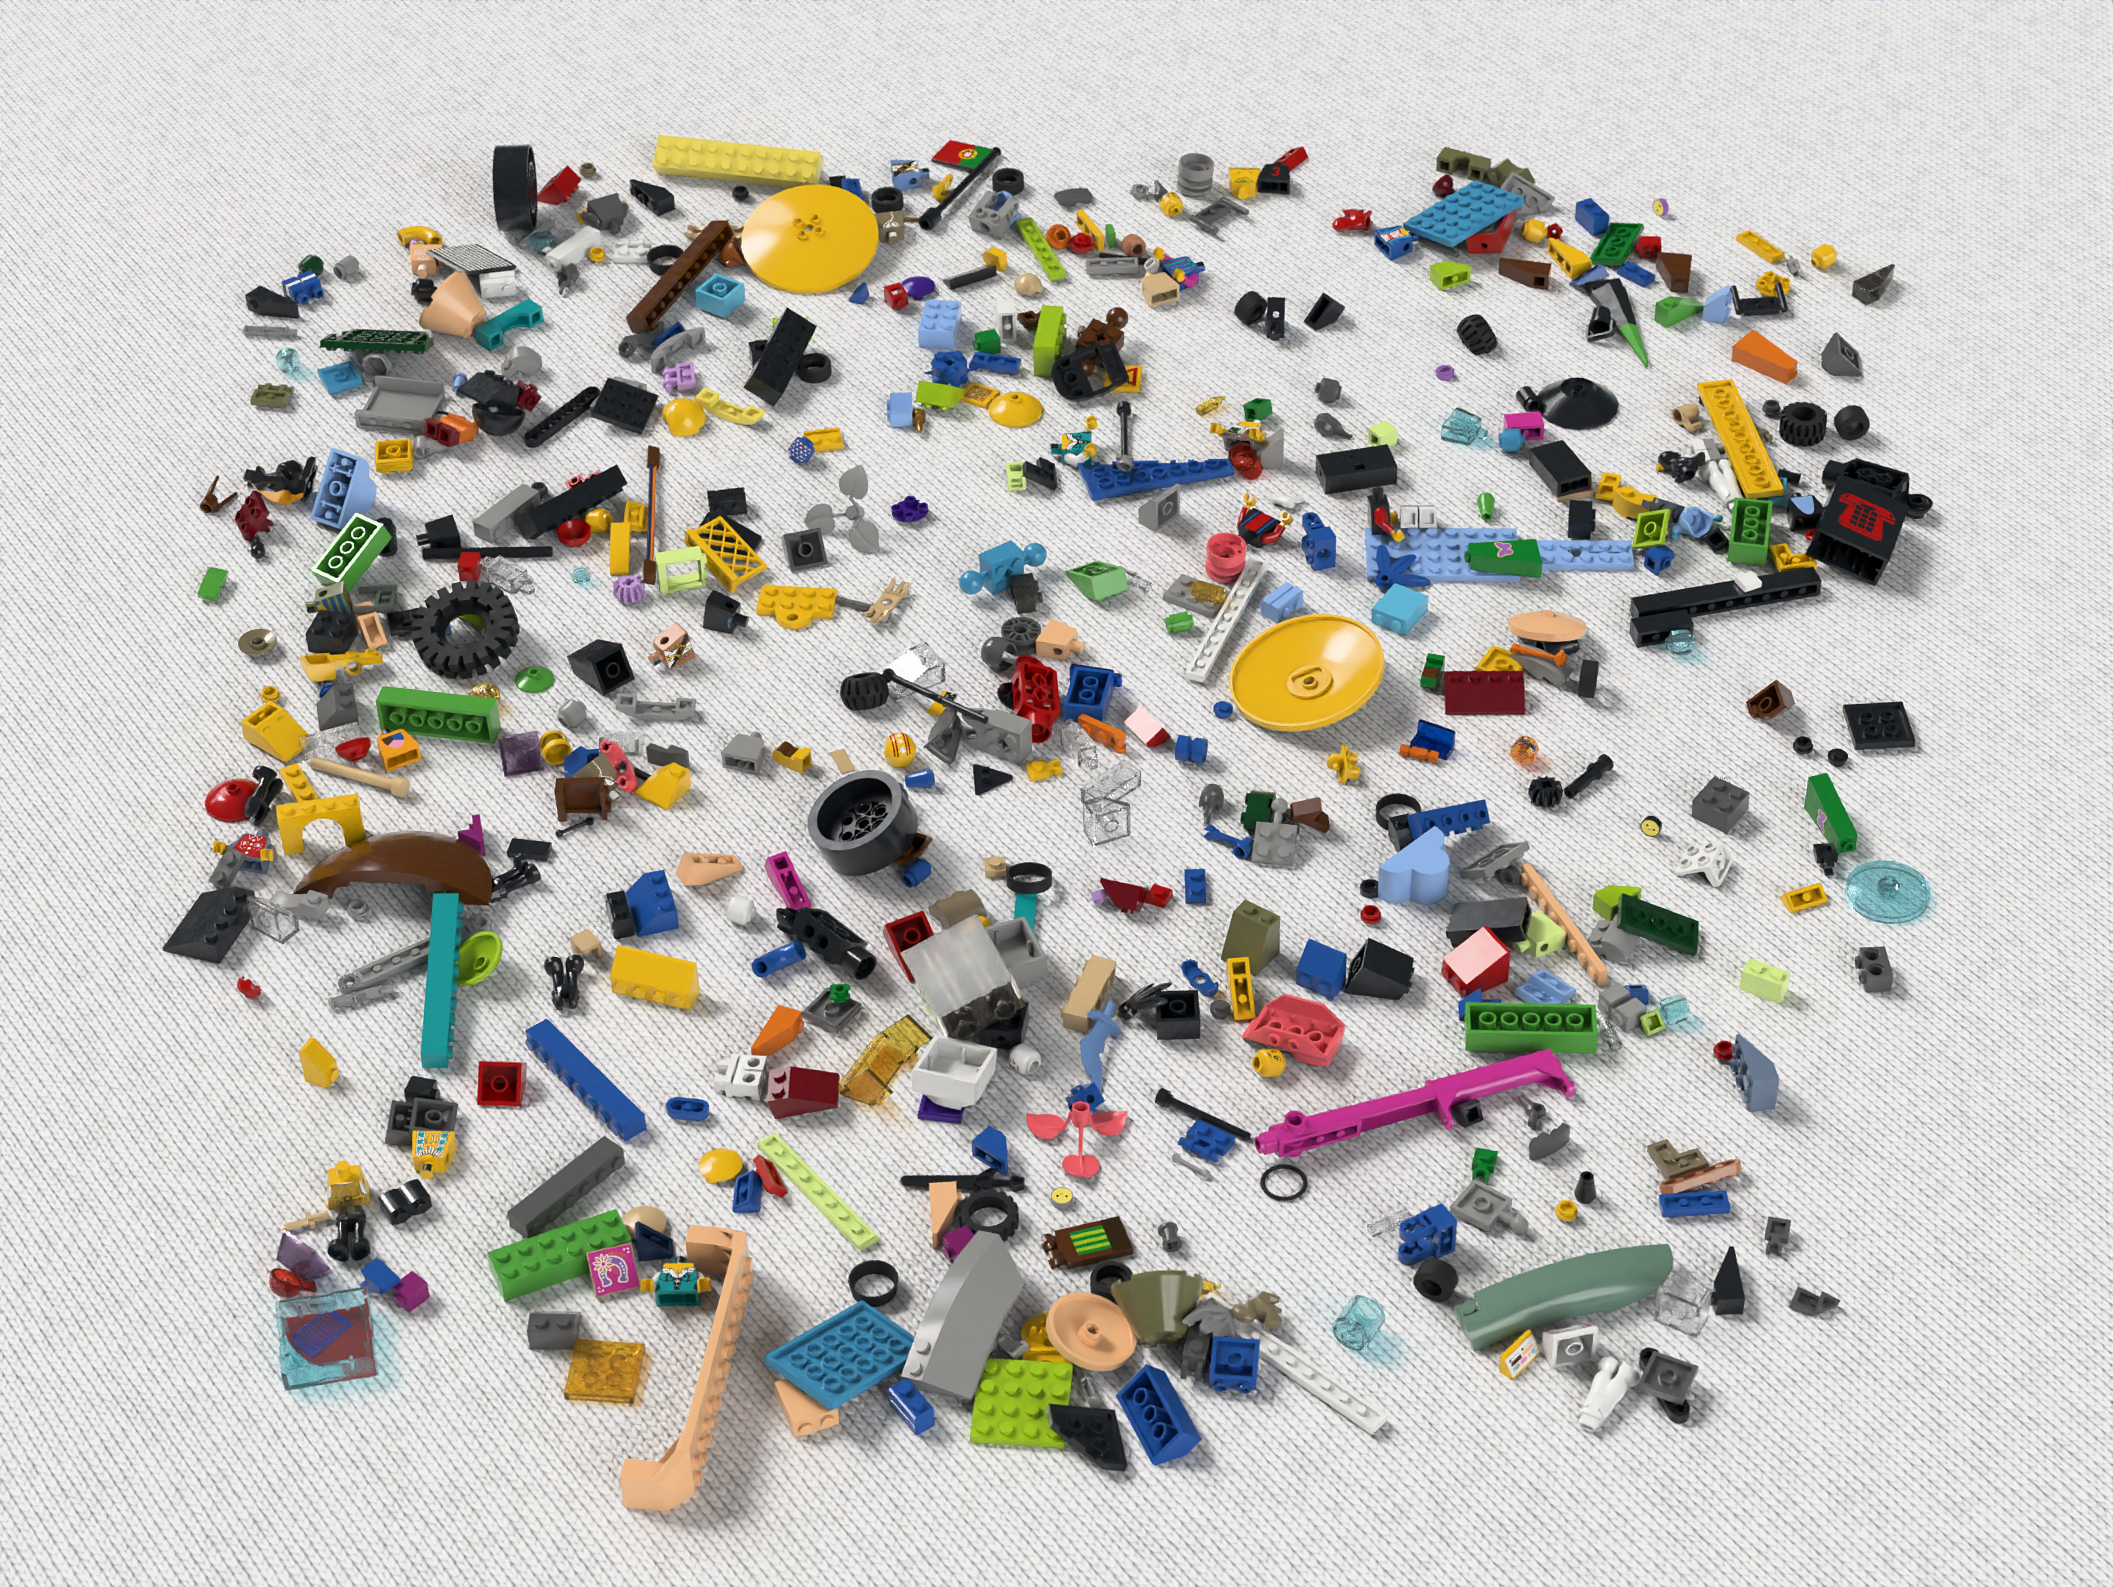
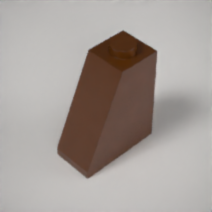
(1674, 270)

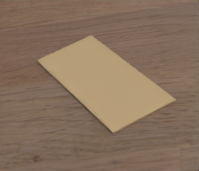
(842, 761)

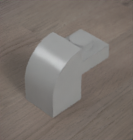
(523, 359)

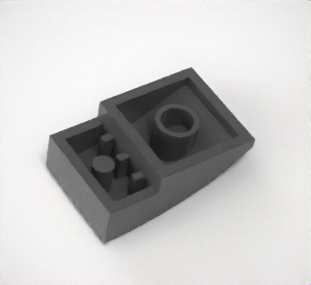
(419, 1116)

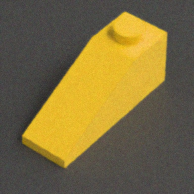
(1569, 259)
(1240, 988)

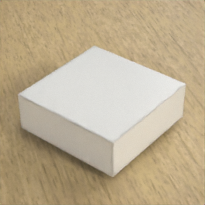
(1748, 581)

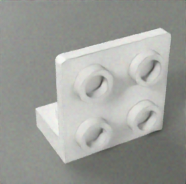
(1710, 858)

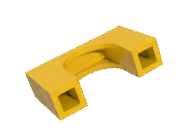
(341, 809)

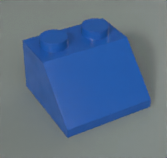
(1322, 969)

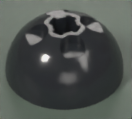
(497, 420)

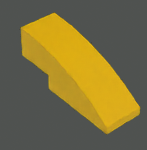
(620, 548)

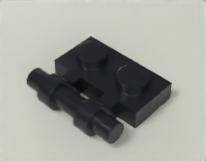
(401, 622)

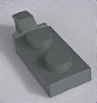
(1660, 504)

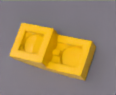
(1607, 485)

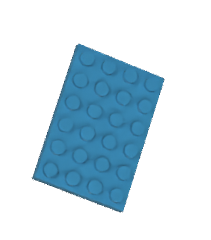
(1463, 213)
(843, 1355)

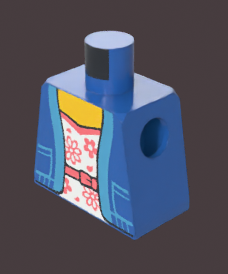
(1394, 241)

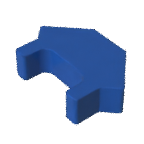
(578, 759)

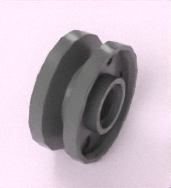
(1022, 633)

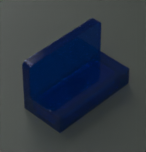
(1434, 738)

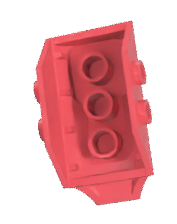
(1298, 1027)

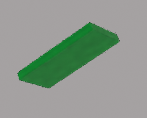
(1617, 243)

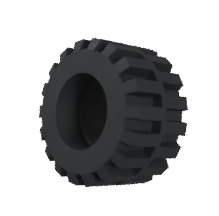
(1803, 424)

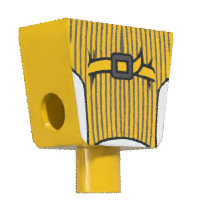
(347, 1186)

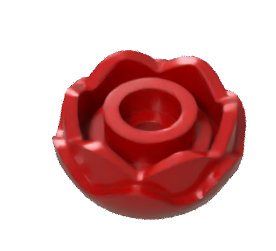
(247, 988)

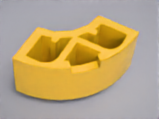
(1628, 501)

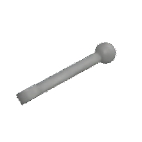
(1176, 1158)

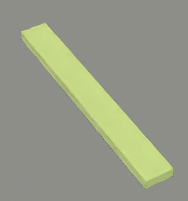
(818, 1192)

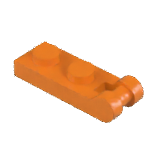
(1103, 733)

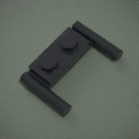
(1761, 305)

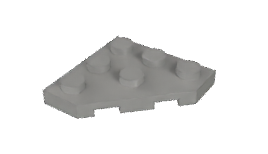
(1536, 200)

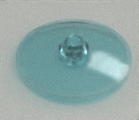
(1887, 892)

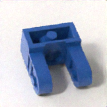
(1319, 543)
(1432, 1236)

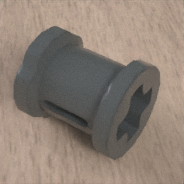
(1169, 1237)

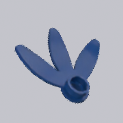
(1392, 573)

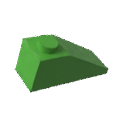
(1675, 309)

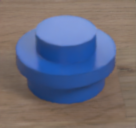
(1222, 709)

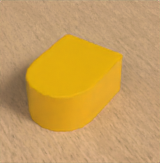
(995, 257)

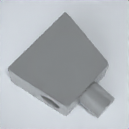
(744, 753)

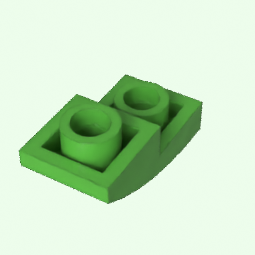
(212, 584)

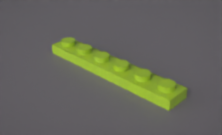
(1040, 249)

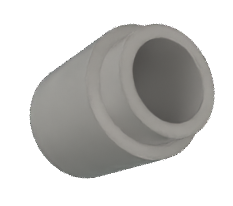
(346, 267)

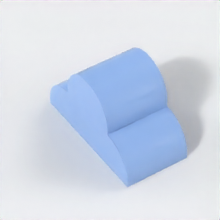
(343, 490)
(1417, 871)

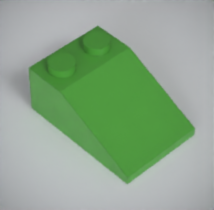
(1099, 580)

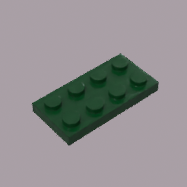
(1657, 924)

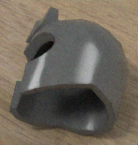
(993, 650)

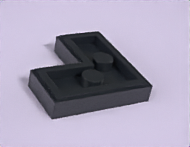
(1042, 474)

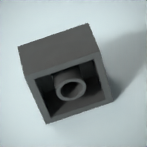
(1720, 804)

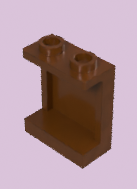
(582, 796)

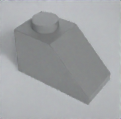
(1272, 451)

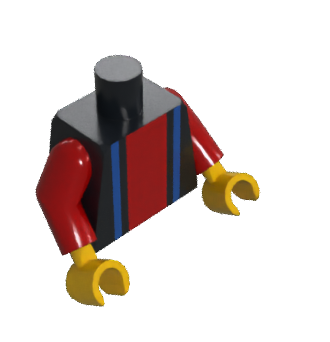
(1379, 515)
(1259, 528)

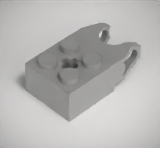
(1002, 736)

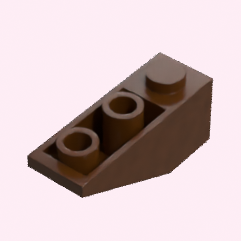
(1526, 272)

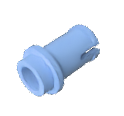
(459, 380)

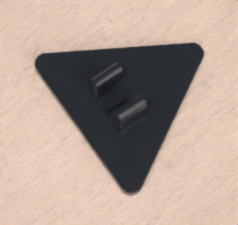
(988, 778)

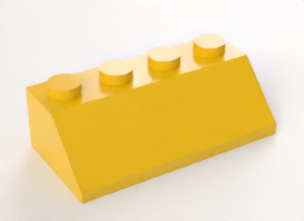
(655, 977)

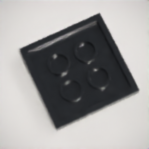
(624, 406)
(1878, 725)

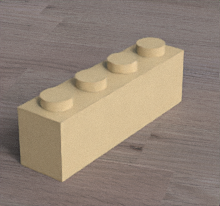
(1088, 993)

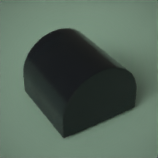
(1468, 1113)

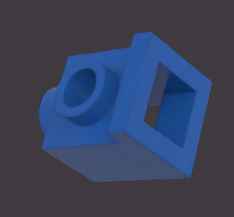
(1658, 559)

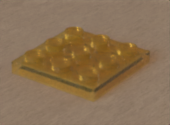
(604, 1371)

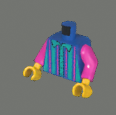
(1180, 269)

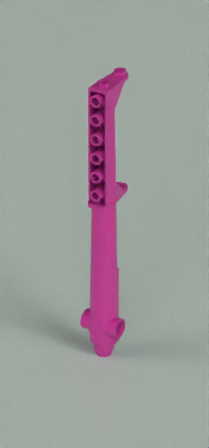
(1438, 1096)

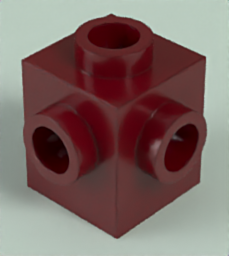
(528, 396)

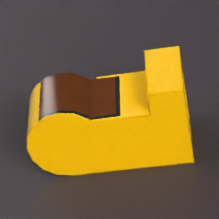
(793, 757)

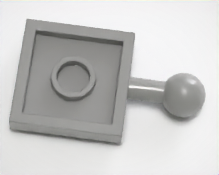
(1275, 841)
(1486, 1206)

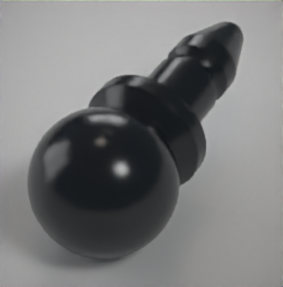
(257, 548)

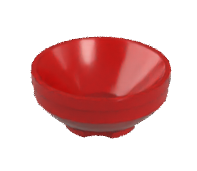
(574, 530)
(354, 749)

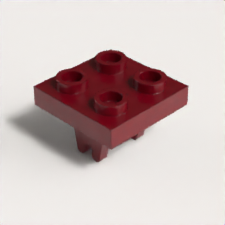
(253, 516)

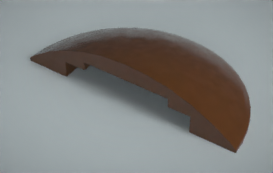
(405, 858)

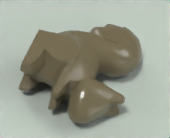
(1261, 1309)

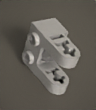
(989, 221)

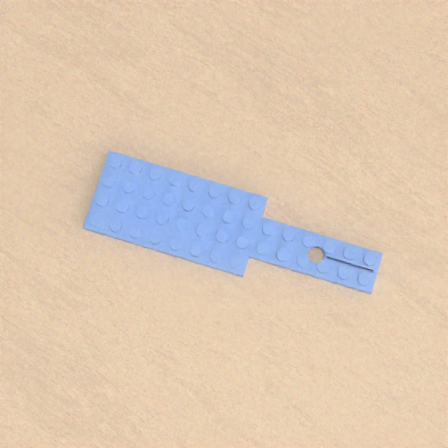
(1442, 551)

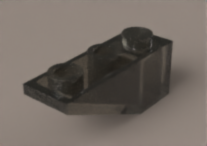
(1872, 286)

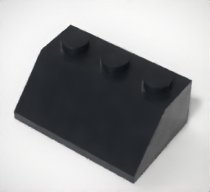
(491, 390)

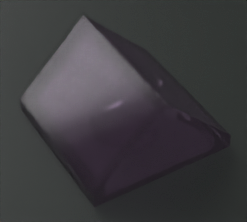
(301, 1258)

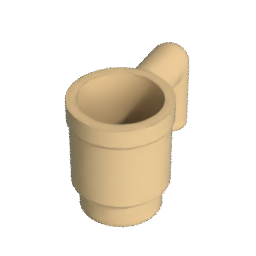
(1685, 414)

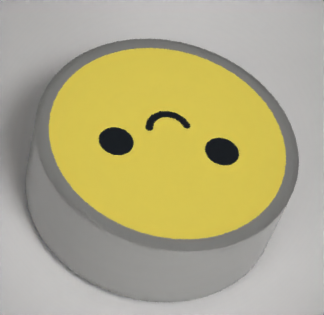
(1062, 1198)

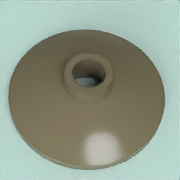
(257, 642)

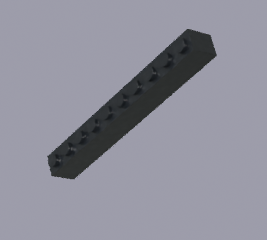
(1729, 596)

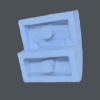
(1545, 989)

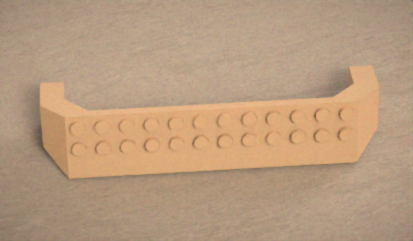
(678, 1472)

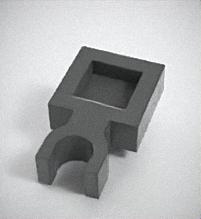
(1776, 1233)

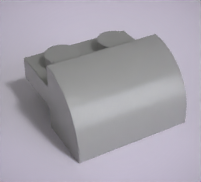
(1612, 941)

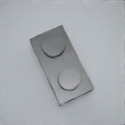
(227, 868)

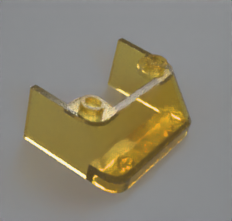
(881, 1060)

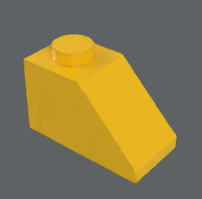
(318, 1064)

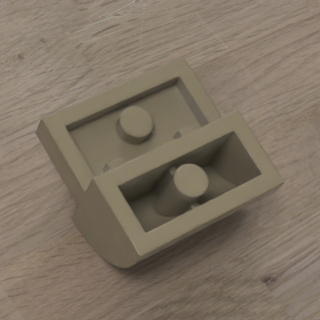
(957, 908)

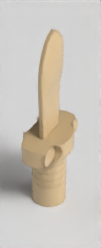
(309, 1220)

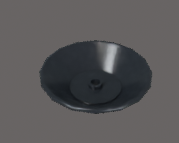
(1577, 404)

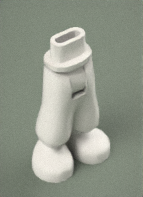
(1722, 480)
(1606, 1392)

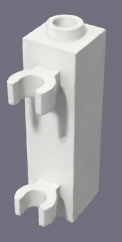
(573, 248)

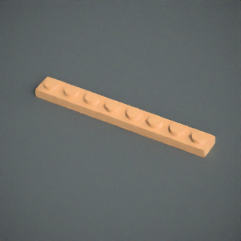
(1576, 942)

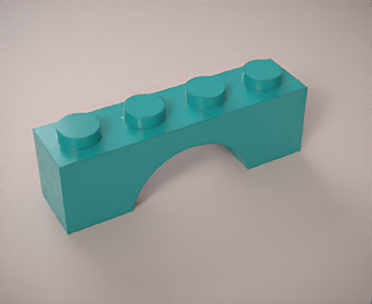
(524, 314)

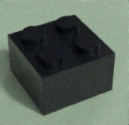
(331, 632)
(1179, 1016)

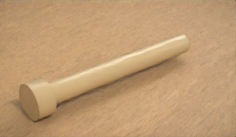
(398, 786)

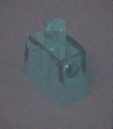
(1462, 428)

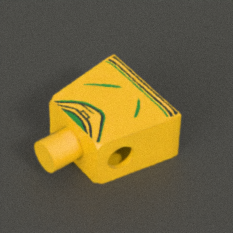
(1243, 182)

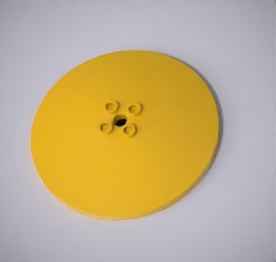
(816, 260)
(1324, 649)

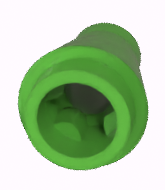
(1486, 504)

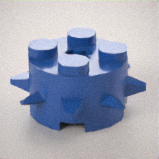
(949, 368)

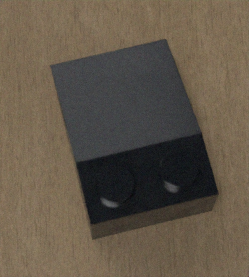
(749, 536)

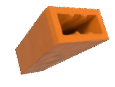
(1764, 357)

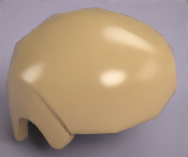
(1028, 284)

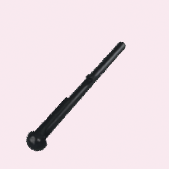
(889, 675)

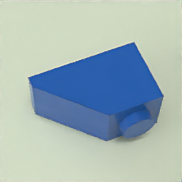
(991, 1149)

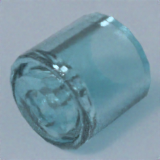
(1358, 1323)

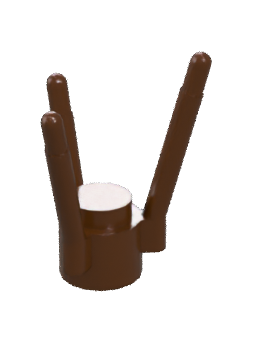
(210, 501)

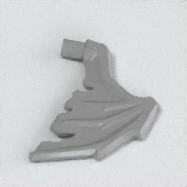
(1214, 1319)

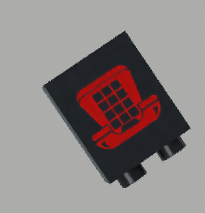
(1857, 530)

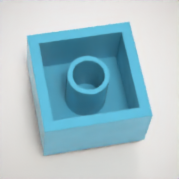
(720, 295)

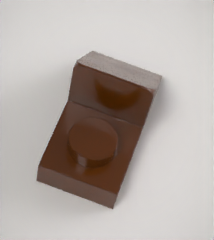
(1310, 813)

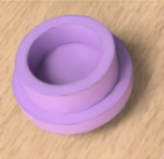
(1099, 896)

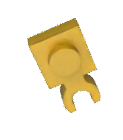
(1040, 769)

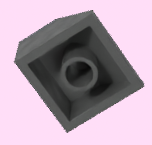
(337, 707)
(553, 1330)

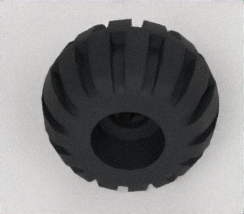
(1477, 334)
(864, 691)

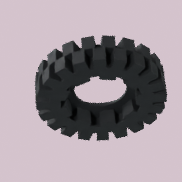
(433, 621)

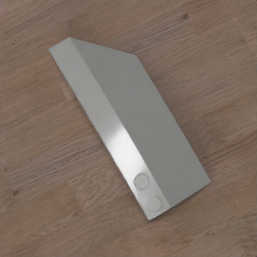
(964, 1319)

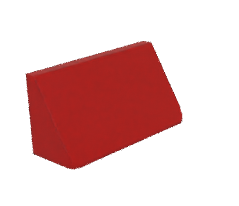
(1293, 157)

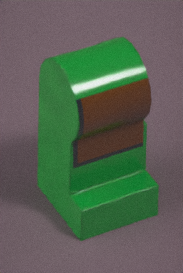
(1432, 671)

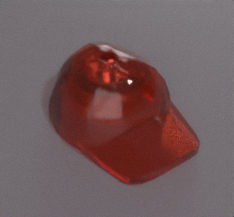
(1251, 466)
(289, 1285)

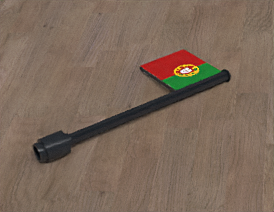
(960, 156)

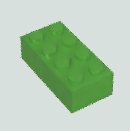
(1750, 531)
(352, 552)

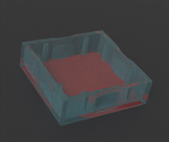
(326, 1338)

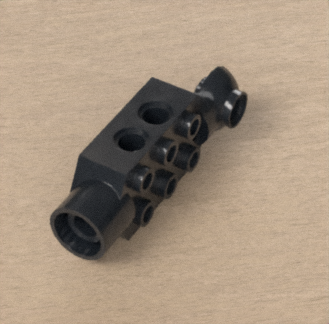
(1881, 479)
(828, 938)

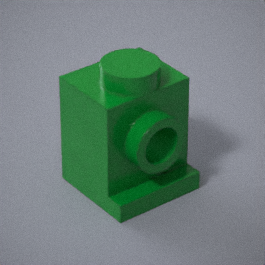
(1257, 409)

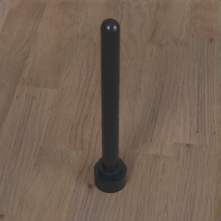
(1124, 411)
(1165, 1098)

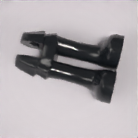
(256, 806)
(518, 877)
(555, 969)
(346, 1223)

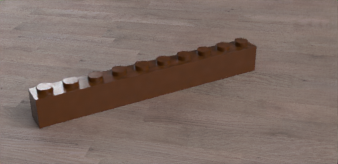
(679, 276)

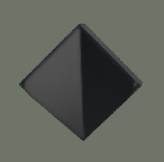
(1715, 539)

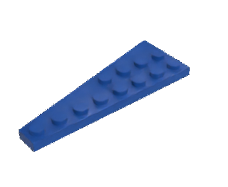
(1109, 481)

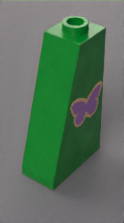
(1505, 557)
(1829, 813)

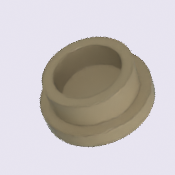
(587, 170)

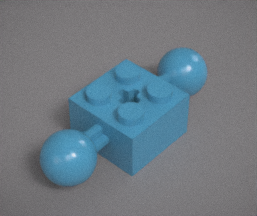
(1000, 564)

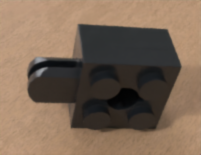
(1012, 1030)

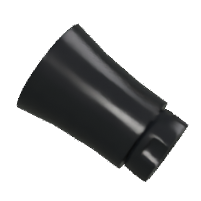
(1553, 648)

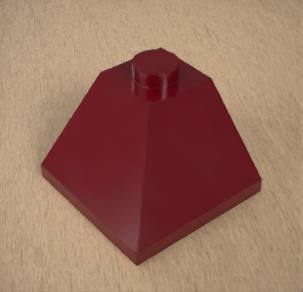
(1125, 895)

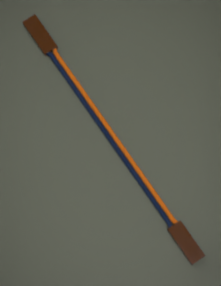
(649, 564)

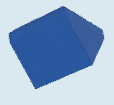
(860, 295)

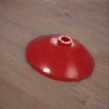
(228, 799)

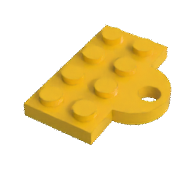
(797, 604)

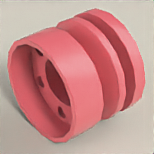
(1225, 557)

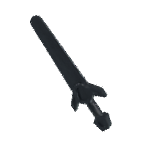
(970, 1182)

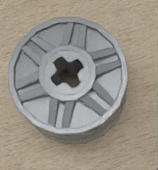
(1195, 174)

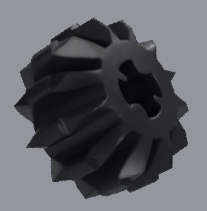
(1545, 791)

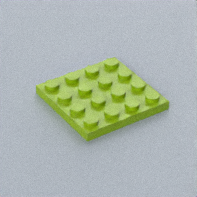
(1014, 1402)

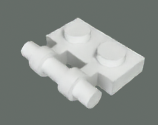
(632, 251)

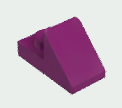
(474, 835)

